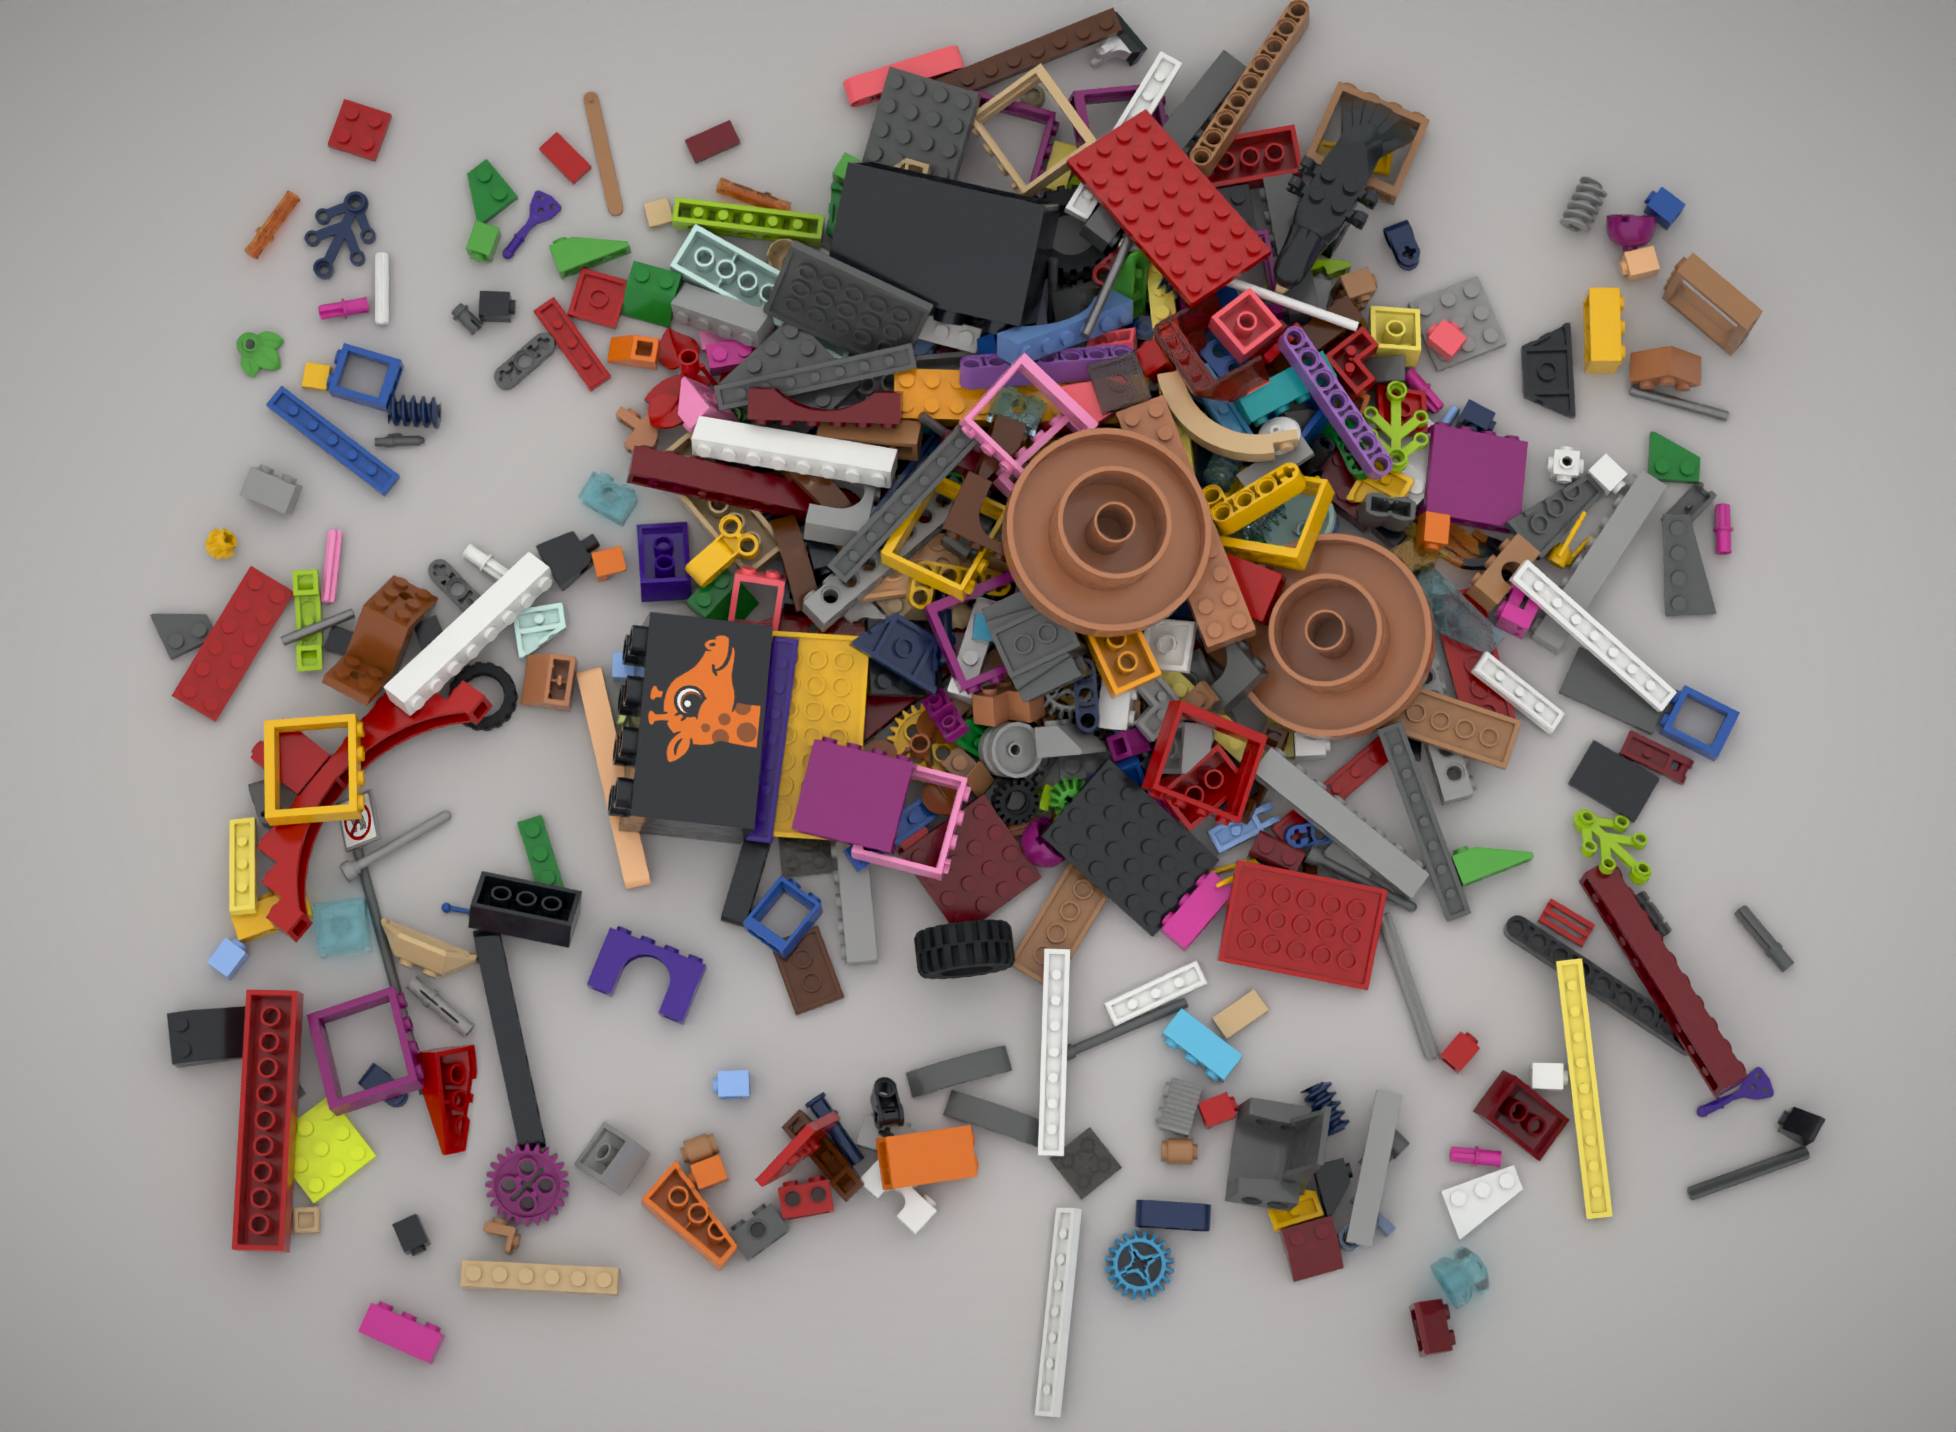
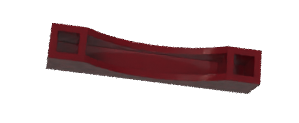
(773, 404)

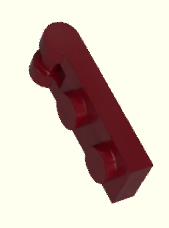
(1655, 757)

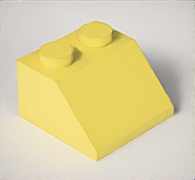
(1396, 332)

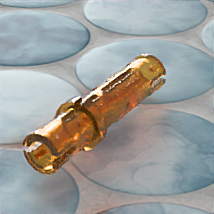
(751, 196)
(266, 233)

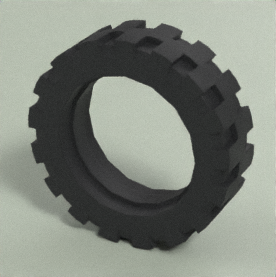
(510, 694)

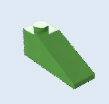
(579, 253)
(1133, 281)
(1480, 863)

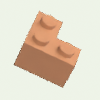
(1665, 367)
(1003, 703)

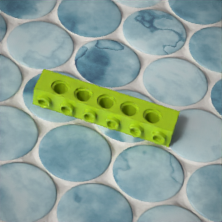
(748, 221)

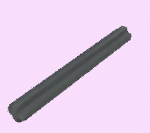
(1748, 1173)

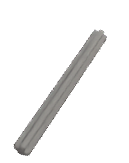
(1408, 987)

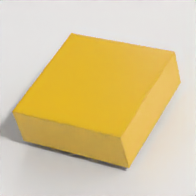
(316, 376)

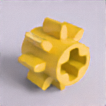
(221, 543)

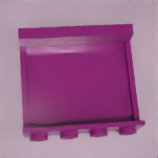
(1474, 476)
(853, 795)

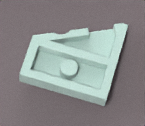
(538, 626)

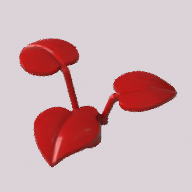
(675, 352)

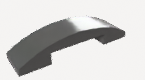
(958, 1070)
(993, 1117)

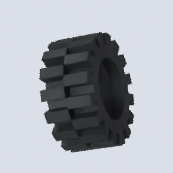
(1026, 811)

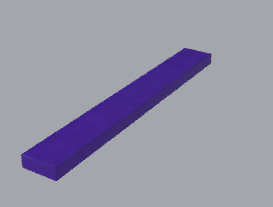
(777, 712)

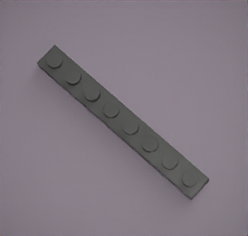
(821, 374)
(901, 504)
(1423, 821)

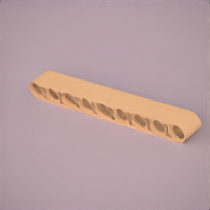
(603, 736)

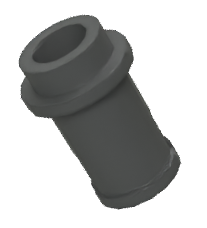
(466, 318)

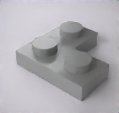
(1157, 695)

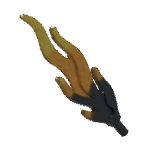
(1468, 550)

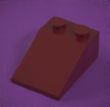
(1521, 1115)

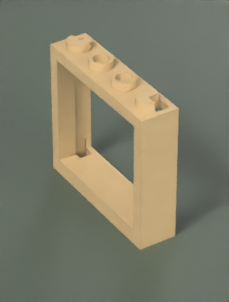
(1007, 97)

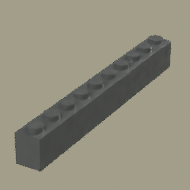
(1182, 127)

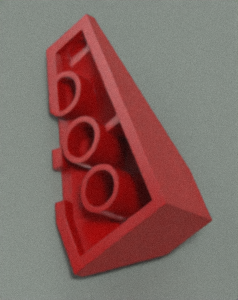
(448, 1092)

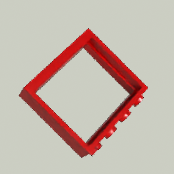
(1245, 775)

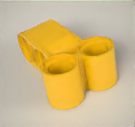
(721, 553)

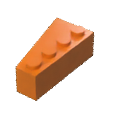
(687, 1215)

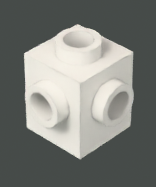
(1560, 472)

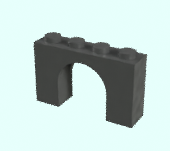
(1240, 676)

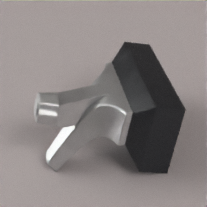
(1123, 46)

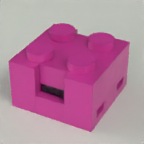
(1516, 613)

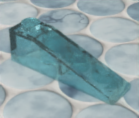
(1456, 615)

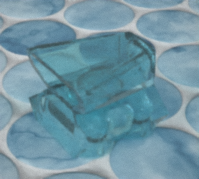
(1461, 1276)

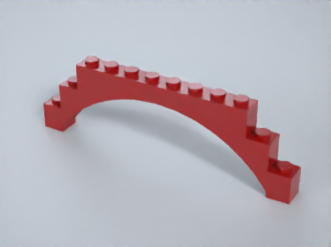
(384, 729)

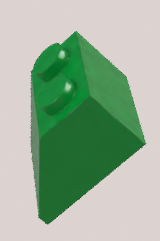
(650, 294)
(715, 599)

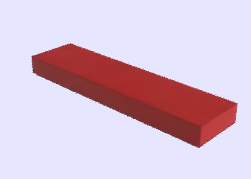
(572, 344)

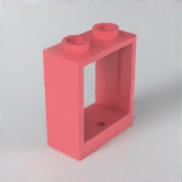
(771, 578)

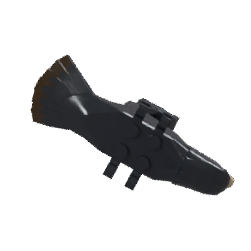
(1336, 188)

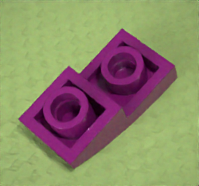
(945, 715)

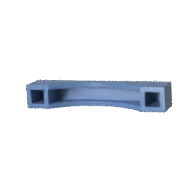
(1050, 338)

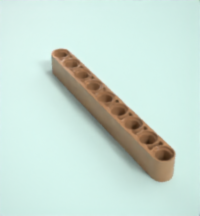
(1253, 78)

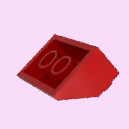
(1206, 782)

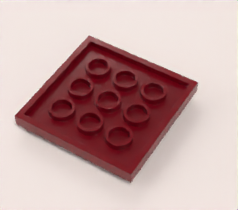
(984, 868)

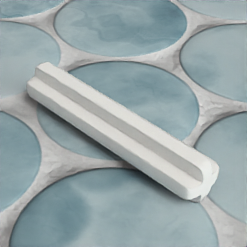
(382, 288)

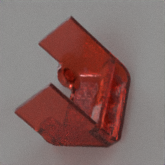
(1183, 336)

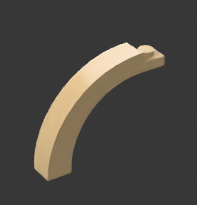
(1216, 437)

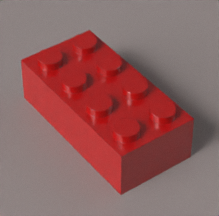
(1258, 156)

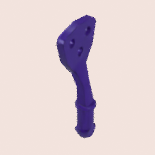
(534, 219)
(1743, 1092)

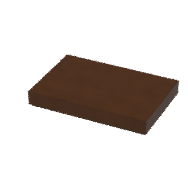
(809, 974)

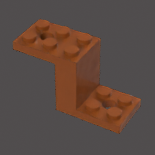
(380, 640)

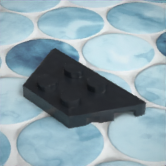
(1549, 371)

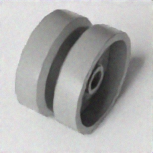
(1009, 750)

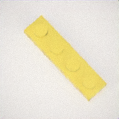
(243, 866)

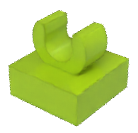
(1043, 793)

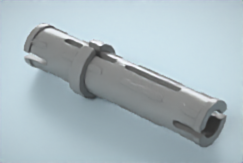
(416, 986)

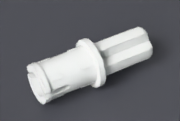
(484, 562)

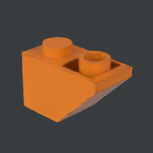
(635, 351)

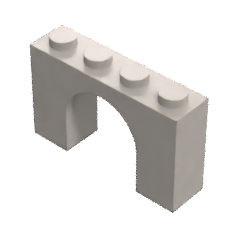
(841, 524)

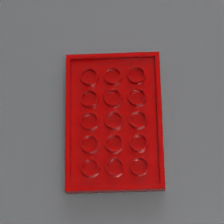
(1302, 925)

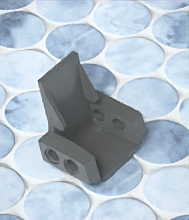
(1034, 648)
(1275, 1153)

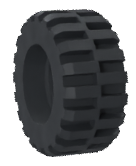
(1081, 265)
(964, 949)

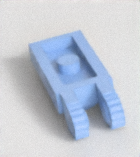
(1230, 836)

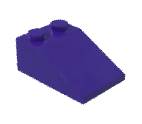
(662, 561)

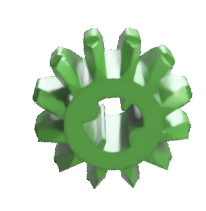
(1062, 791)

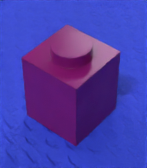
(1127, 744)

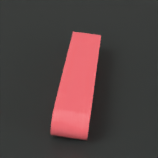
(869, 85)

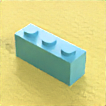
(1201, 1046)

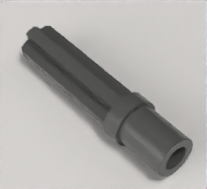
(1764, 938)

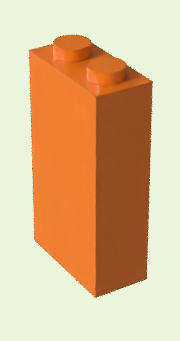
(927, 1157)

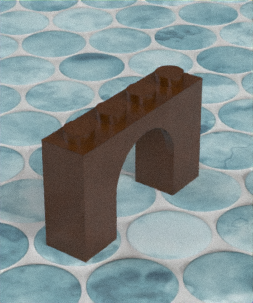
(964, 516)

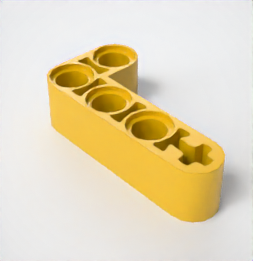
(1253, 499)
(959, 574)

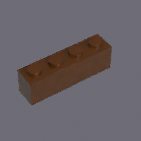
(1325, 334)

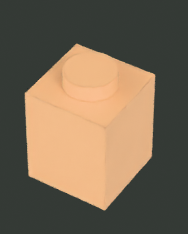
(1639, 264)

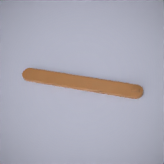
(603, 153)

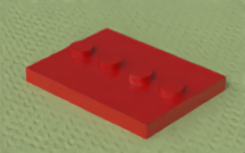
(801, 1147)

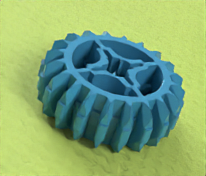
(1159, 1255)

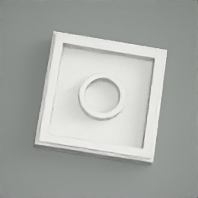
(1172, 644)

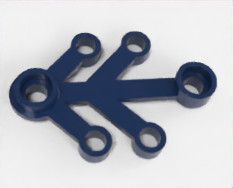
(342, 232)

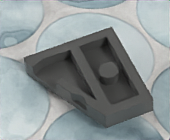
(182, 632)

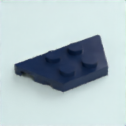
(902, 649)

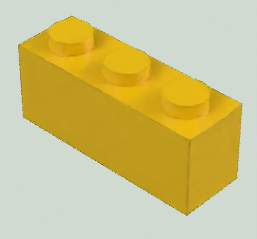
(257, 925)

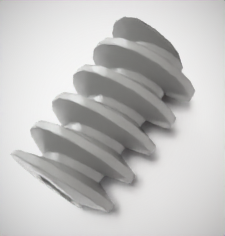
(1583, 205)

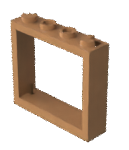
(1415, 120)
(1720, 294)

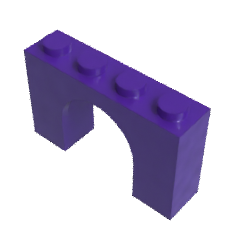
(622, 948)

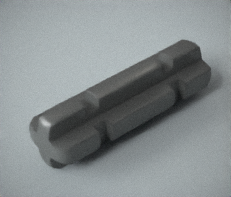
(1655, 916)

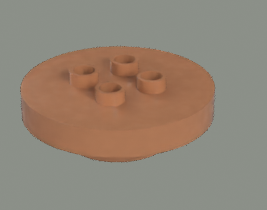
(1106, 532)
(1344, 641)

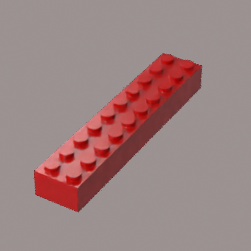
(267, 1121)

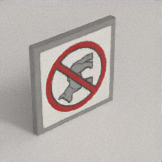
(361, 831)

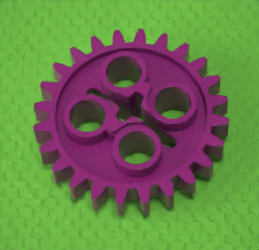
(510, 1168)

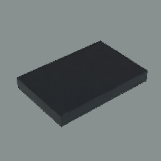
(1613, 781)

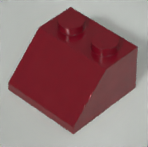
(1312, 1248)
(1431, 1327)

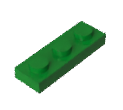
(540, 851)

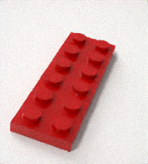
(232, 644)
(1460, 663)

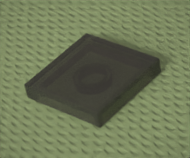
(1118, 382)

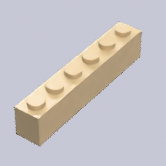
(540, 1277)

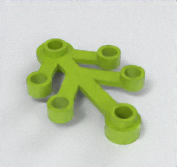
(1394, 430)
(1588, 823)

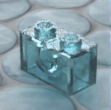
(1010, 397)
(616, 510)

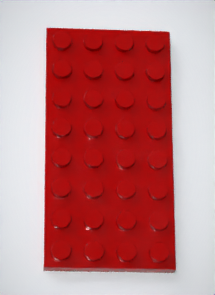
(1168, 208)

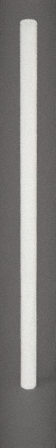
(1287, 301)

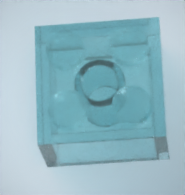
(342, 927)

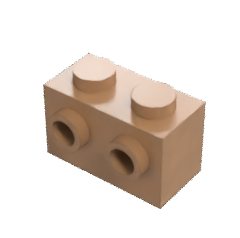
(1357, 285)

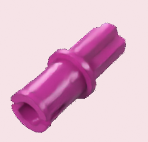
(343, 308)
(1415, 382)
(1723, 529)
(1475, 1156)

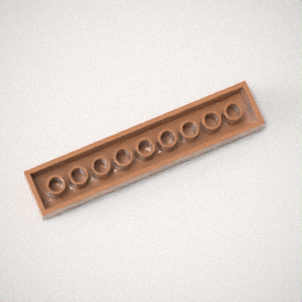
(1217, 599)

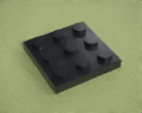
(887, 683)

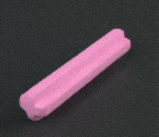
(331, 566)

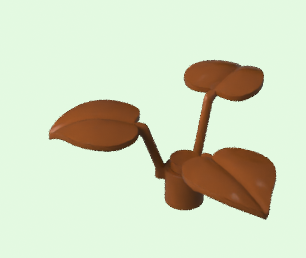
(934, 797)

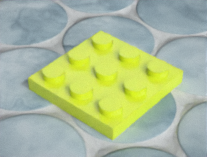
(327, 1151)

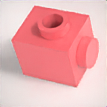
(1445, 339)

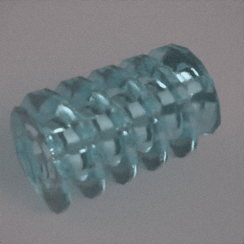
(1222, 471)
(1256, 527)

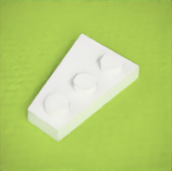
(1479, 1198)

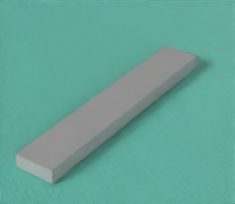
(1373, 1168)

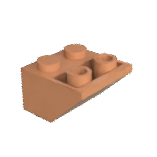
(549, 681)

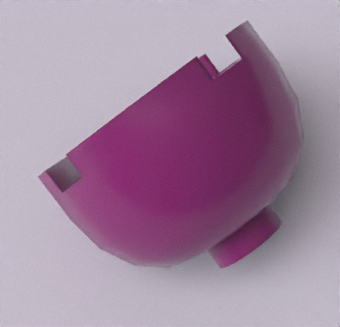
(1630, 230)
(1036, 848)

